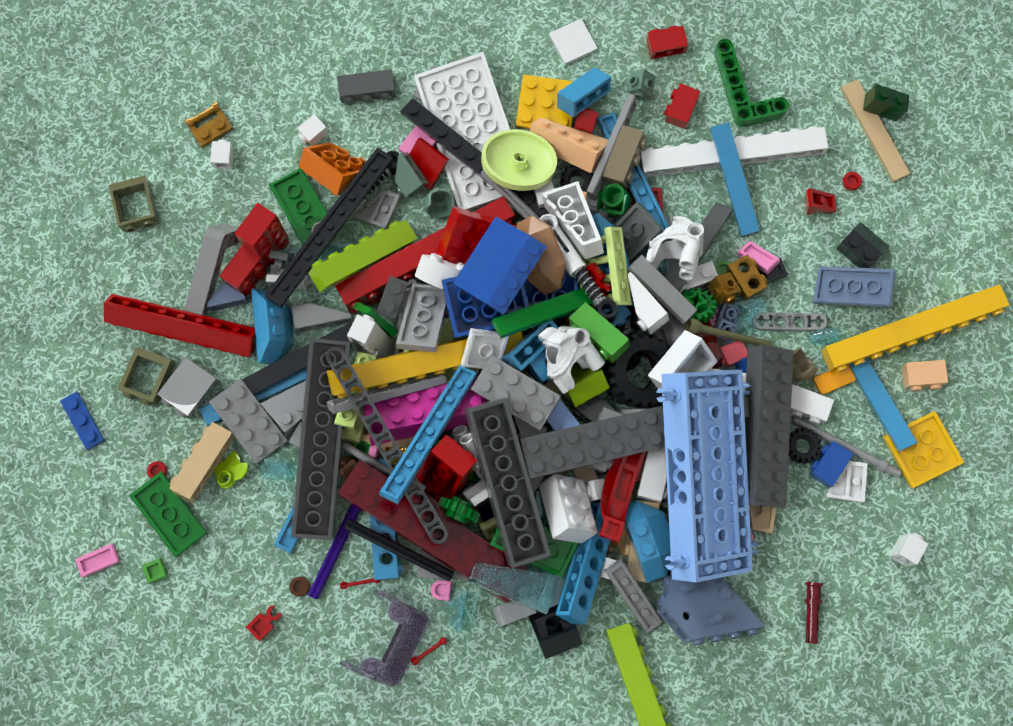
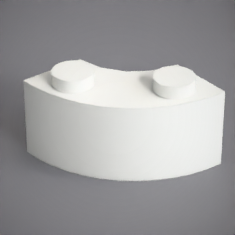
(434, 269)

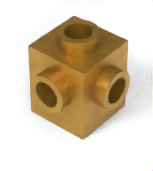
(724, 288)

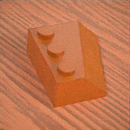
(330, 166)

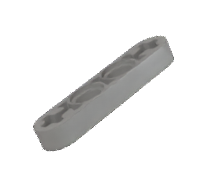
(789, 321)

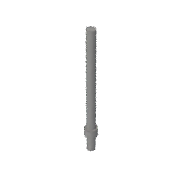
(881, 465)

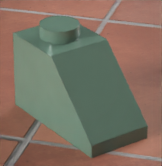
(408, 176)

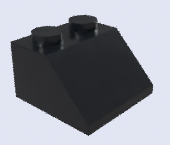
(862, 246)
(554, 633)

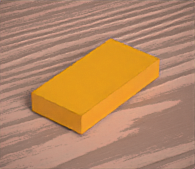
(833, 380)

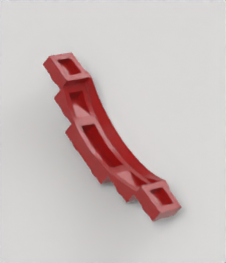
(617, 494)

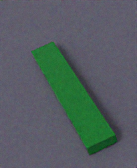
(540, 313)

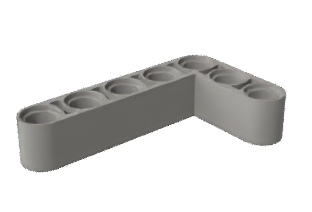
(208, 266)

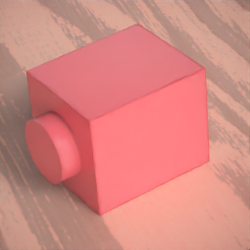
(733, 353)

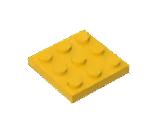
(539, 100)
(930, 455)

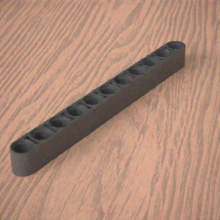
(378, 438)

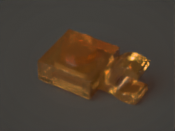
(621, 543)

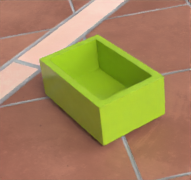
(587, 384)

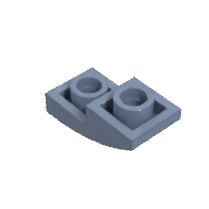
(727, 319)

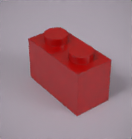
(667, 42)
(682, 105)

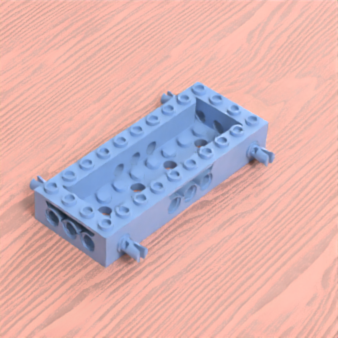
(706, 474)

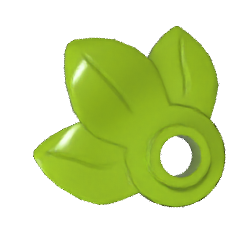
(230, 468)

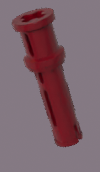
(813, 602)

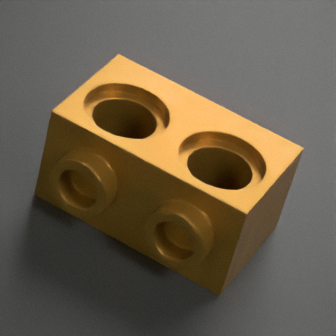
(751, 275)

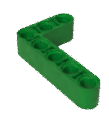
(740, 91)

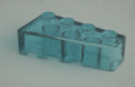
(520, 586)

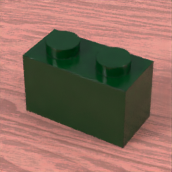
(886, 102)

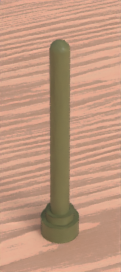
(694, 326)

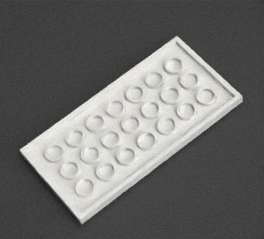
(467, 102)

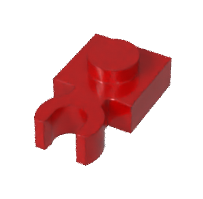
(598, 277)
(262, 625)

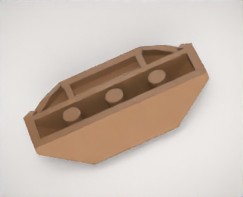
(550, 268)

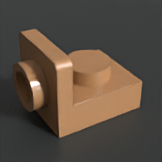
(346, 466)

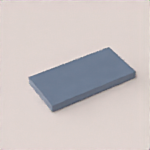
(855, 287)

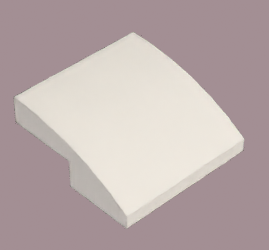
(475, 493)

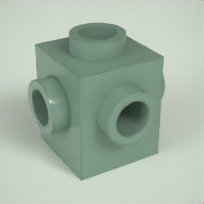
(641, 84)

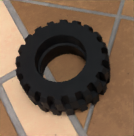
(617, 377)

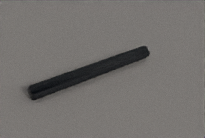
(399, 549)

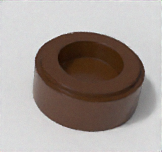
(299, 586)

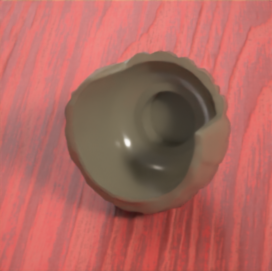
(802, 366)

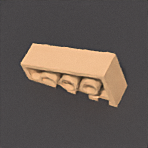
(571, 144)

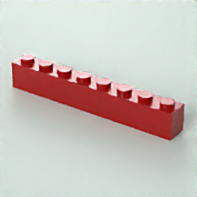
(180, 325)

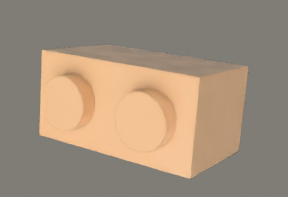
(924, 374)

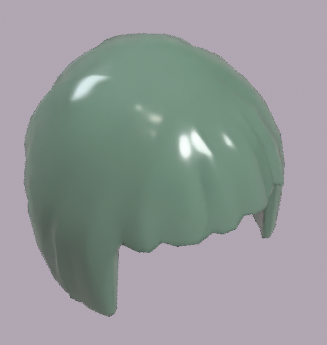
(439, 202)

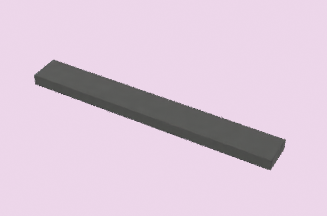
(712, 226)

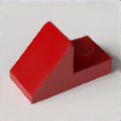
(819, 201)

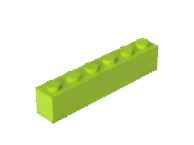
(361, 256)
(636, 676)

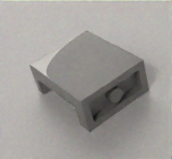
(187, 388)

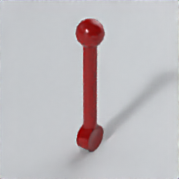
(344, 585)
(415, 660)

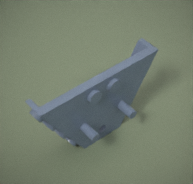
(711, 608)

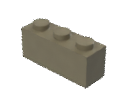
(624, 156)

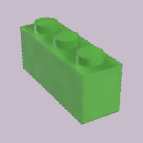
(603, 334)

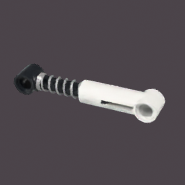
(576, 268)

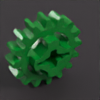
(702, 302)
(458, 510)

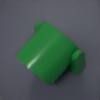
(615, 198)

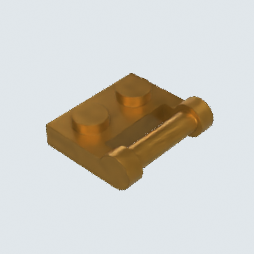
(212, 129)

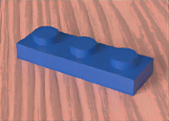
(82, 420)

